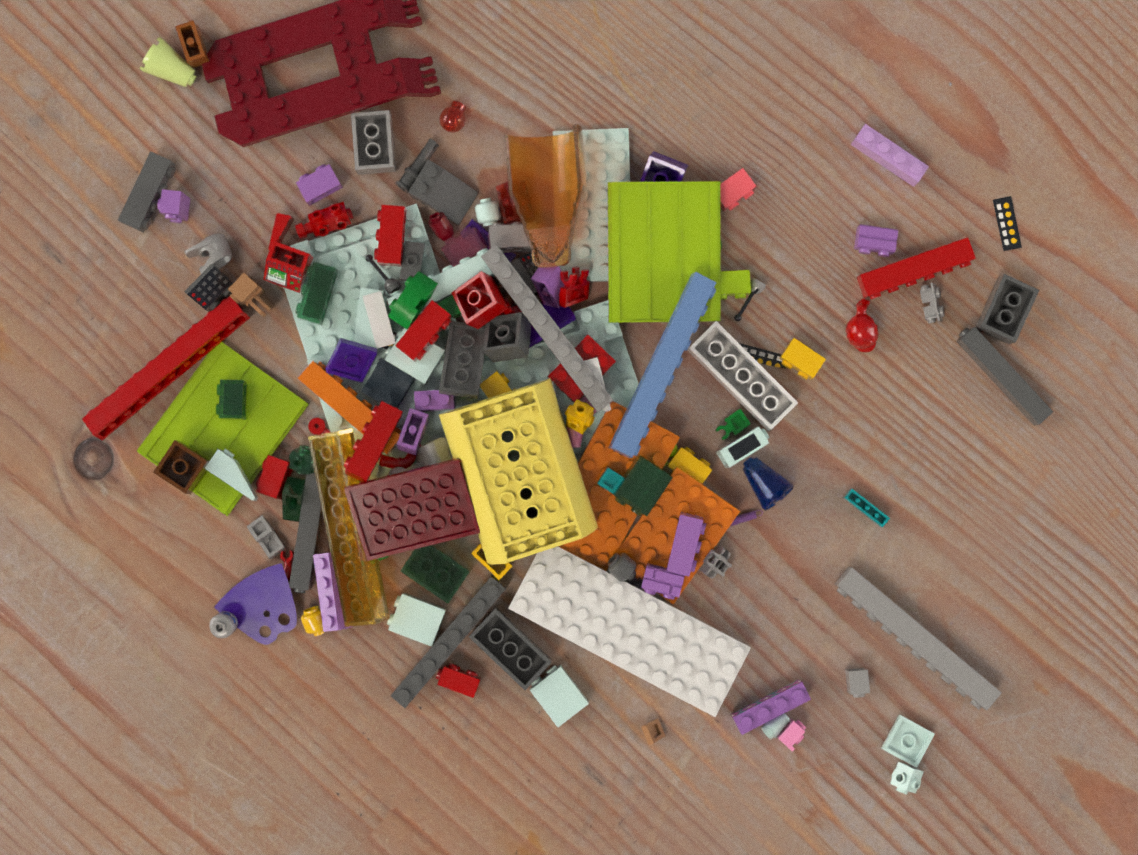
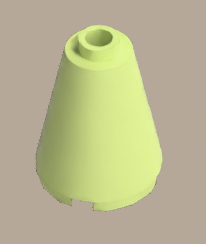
(168, 64)

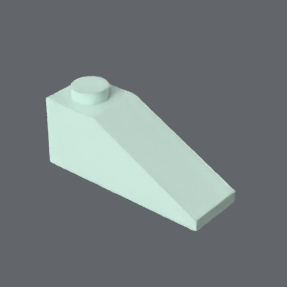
(230, 471)

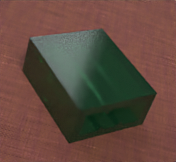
(642, 486)

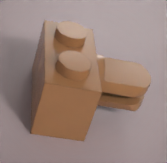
(247, 292)

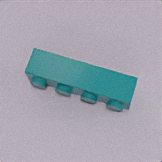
(866, 508)

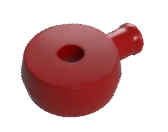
(322, 426)

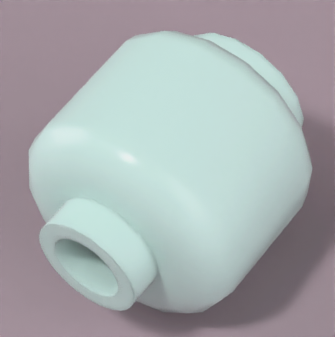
(487, 212)

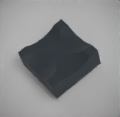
(388, 384)

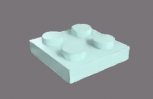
(907, 741)

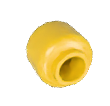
(312, 621)

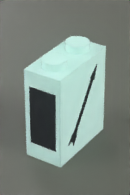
(743, 447)

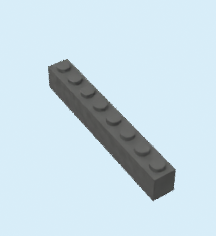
(448, 641)

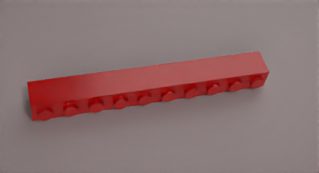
(165, 368)

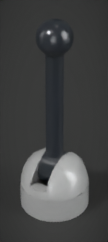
(756, 288)

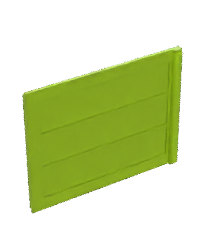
(655, 244)
(193, 421)

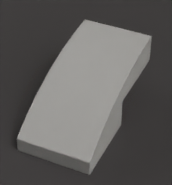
(266, 537)

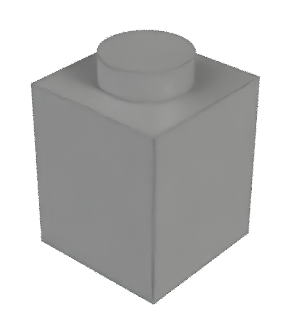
(857, 682)

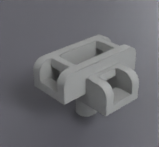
(714, 560)

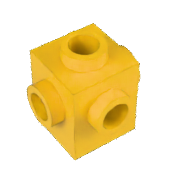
(579, 416)

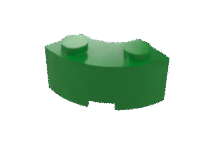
(412, 299)

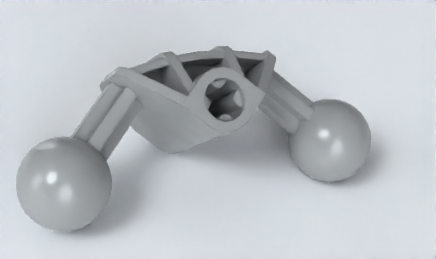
(428, 454)

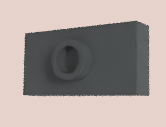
(412, 259)

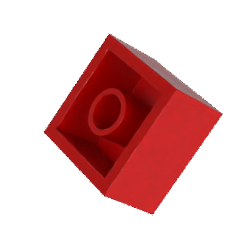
(479, 300)

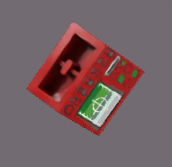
(287, 266)

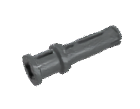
(413, 171)

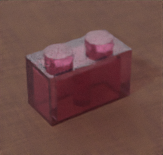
(464, 246)

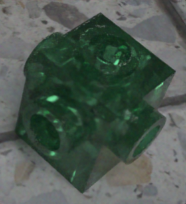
(301, 460)

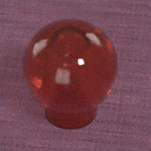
(453, 118)

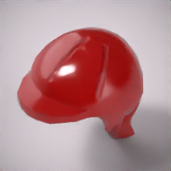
(861, 329)

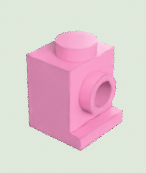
(792, 734)

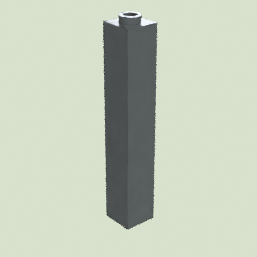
(1004, 375)
(307, 537)

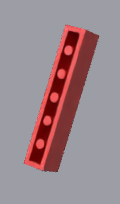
(916, 267)

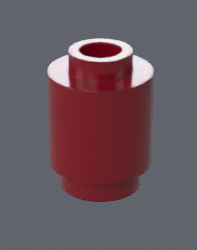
(441, 226)

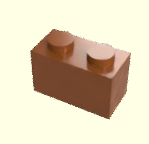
(192, 43)

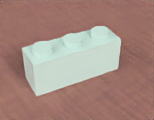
(363, 330)

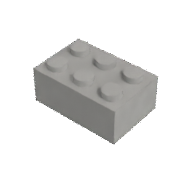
(373, 142)

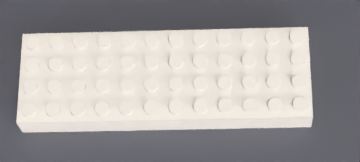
(630, 628)

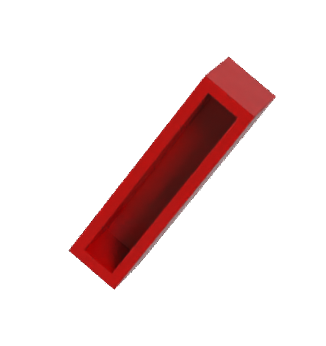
(373, 442)

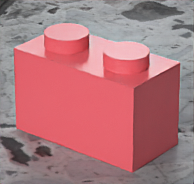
(734, 189)

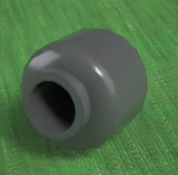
(622, 567)

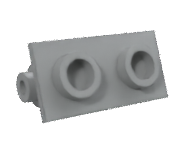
(934, 310)

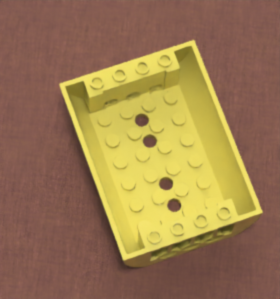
(544, 466)

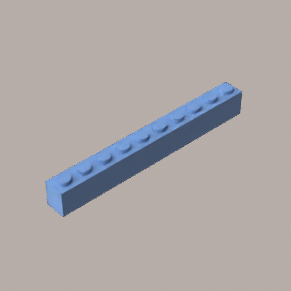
(662, 365)

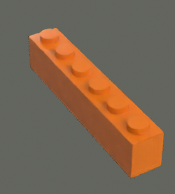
(342, 399)

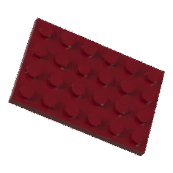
(412, 509)

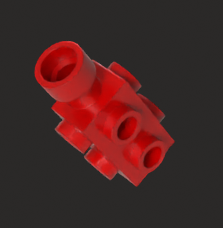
(325, 219)

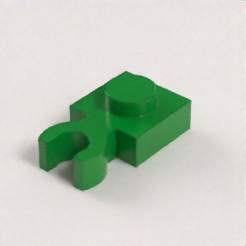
(735, 422)

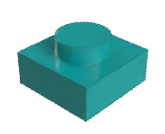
(610, 480)

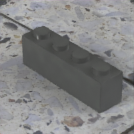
(146, 192)

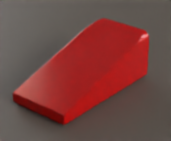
(280, 228)

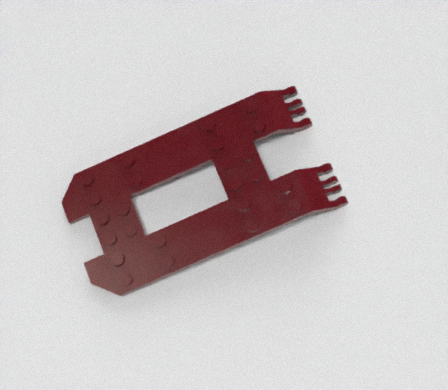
(358, 87)

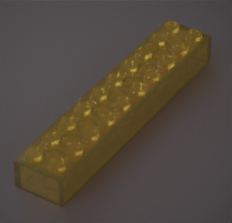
(357, 579)

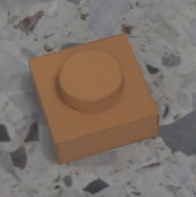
(653, 731)

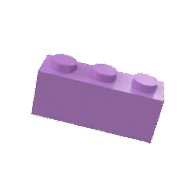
(686, 544)

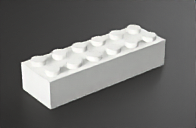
(742, 376)

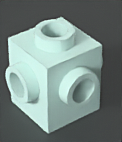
(906, 778)

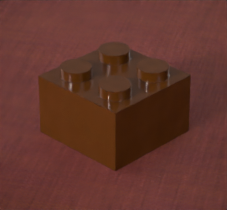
(182, 467)

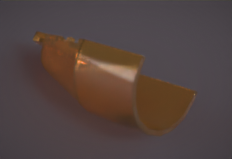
(548, 191)

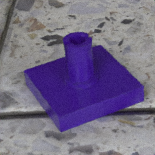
(351, 360)

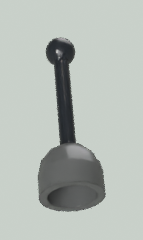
(391, 285)

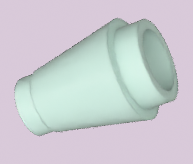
(775, 726)

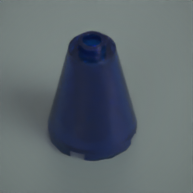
(766, 483)

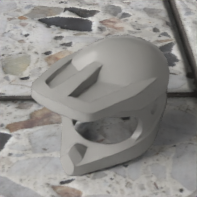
(214, 247)

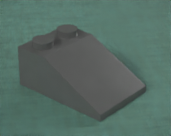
(443, 192)

